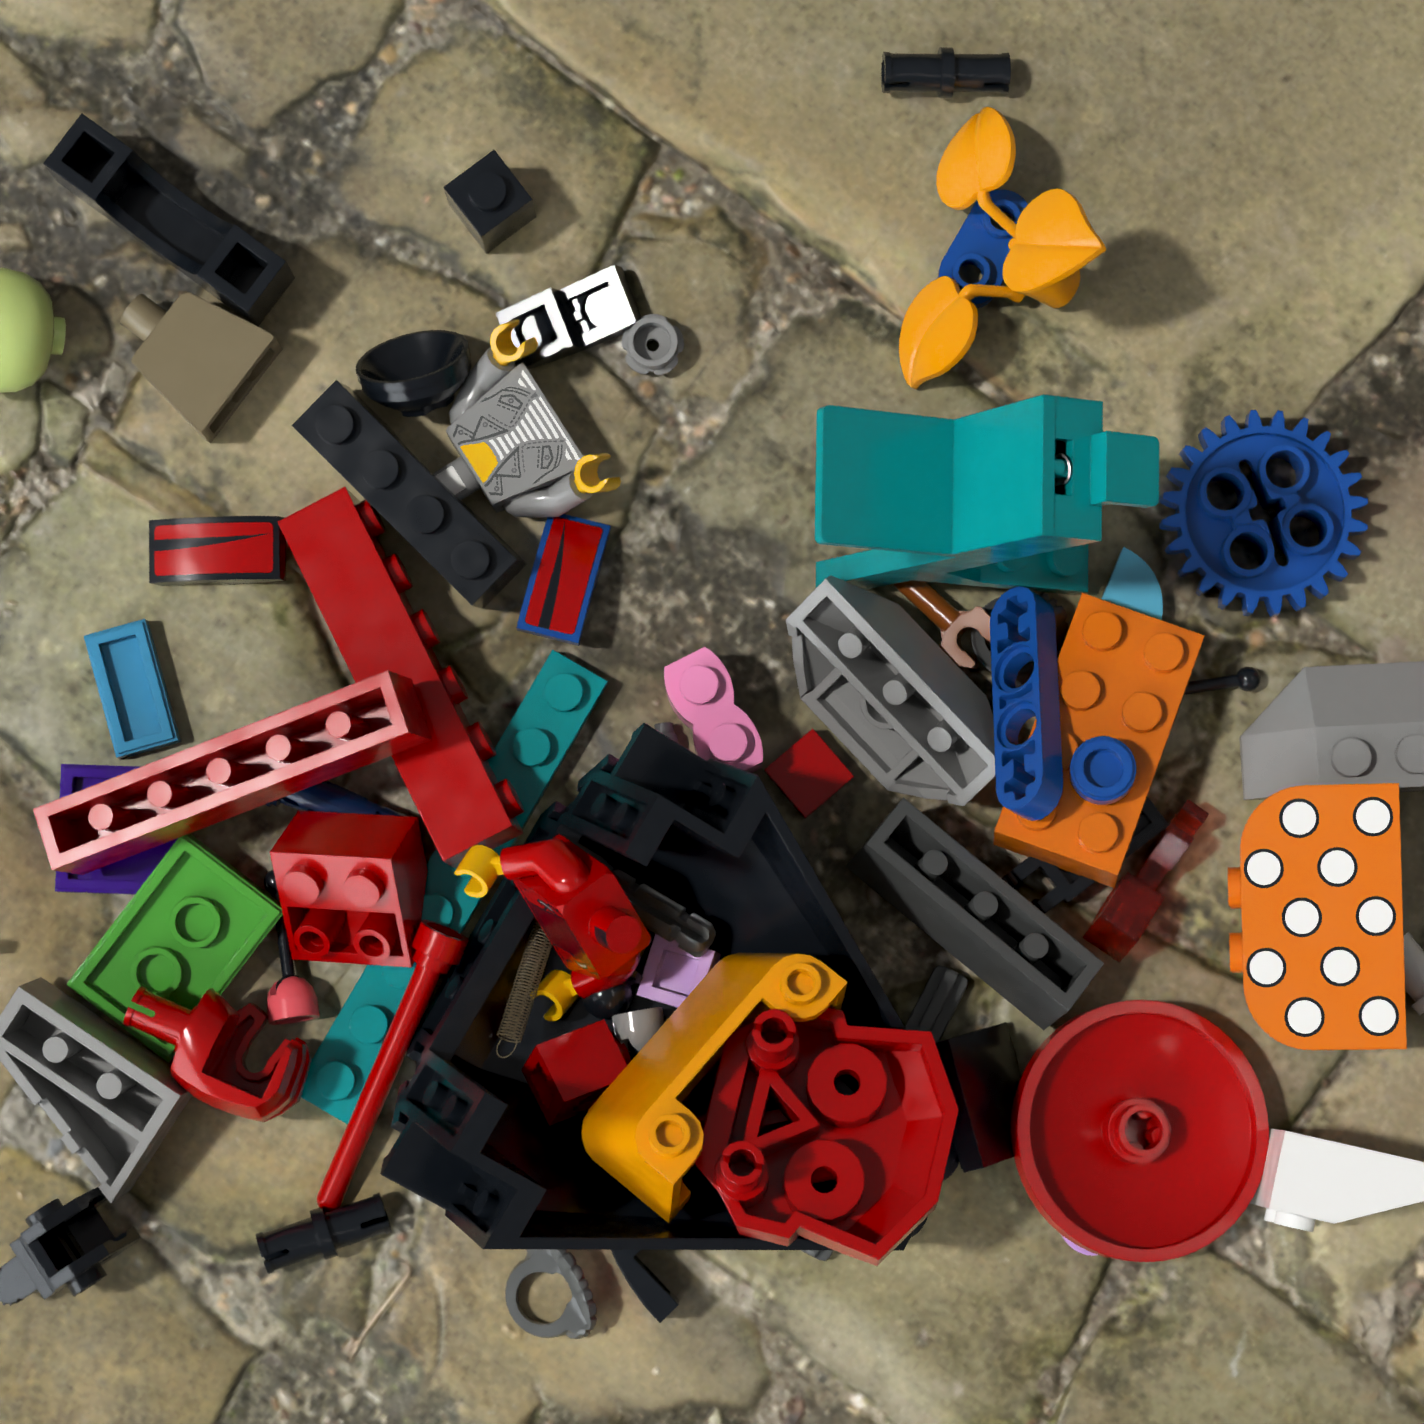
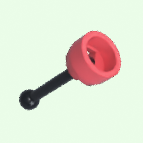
(291, 997)

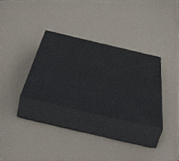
(984, 1084)

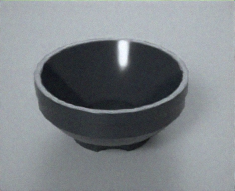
(415, 371)

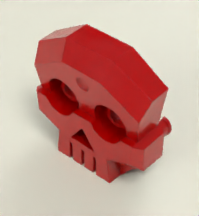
(879, 1143)

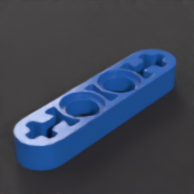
(1014, 706)

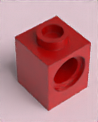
(574, 1070)

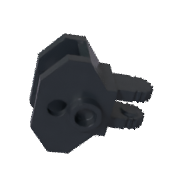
(62, 1250)

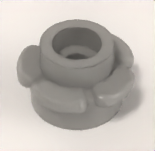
(652, 328)

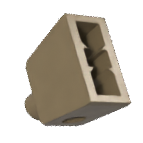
(199, 357)

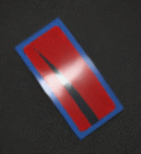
(563, 578)

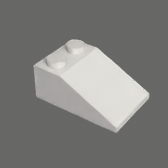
(1332, 1181)

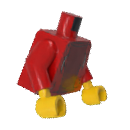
(576, 907)

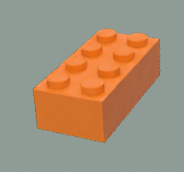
(1116, 680)

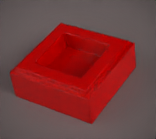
(808, 773)

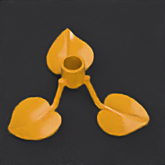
(1043, 259)

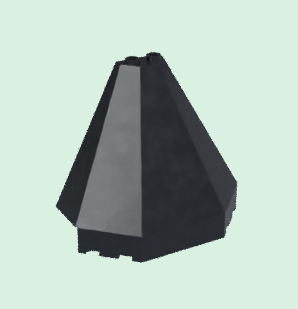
(470, 1118)

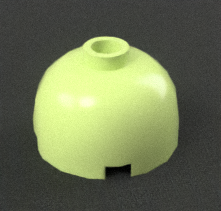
(26, 330)

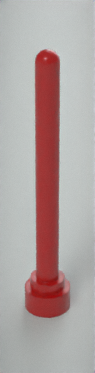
(435, 952)

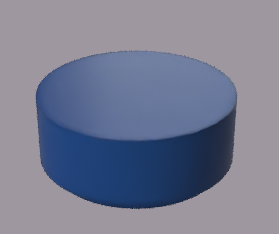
(1102, 770)

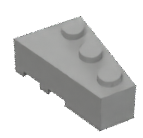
(91, 1081)

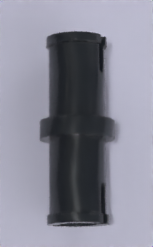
(945, 72)
(323, 1233)

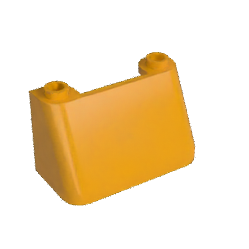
(640, 1121)

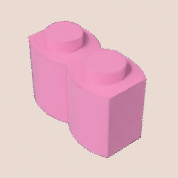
(704, 701)

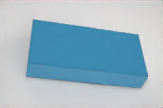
(132, 689)

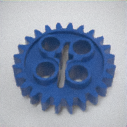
(1317, 494)

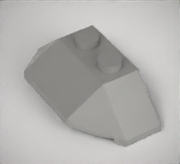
(891, 694)
(1339, 730)

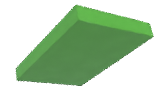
(177, 937)

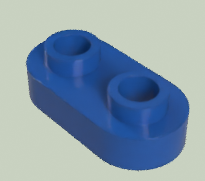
(982, 243)

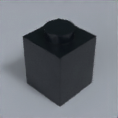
(490, 201)

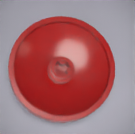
(1140, 1131)

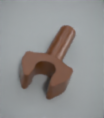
(948, 619)

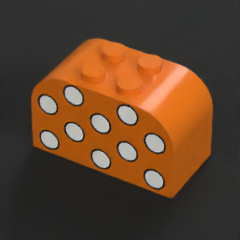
(1323, 917)

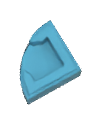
(1134, 585)

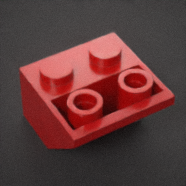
(351, 886)

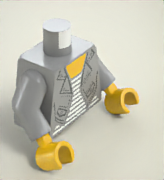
(514, 439)

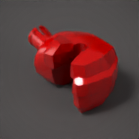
(212, 1054)

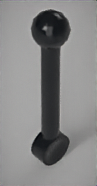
(1246, 679)

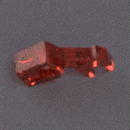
(1135, 897)

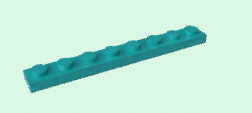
(529, 758)

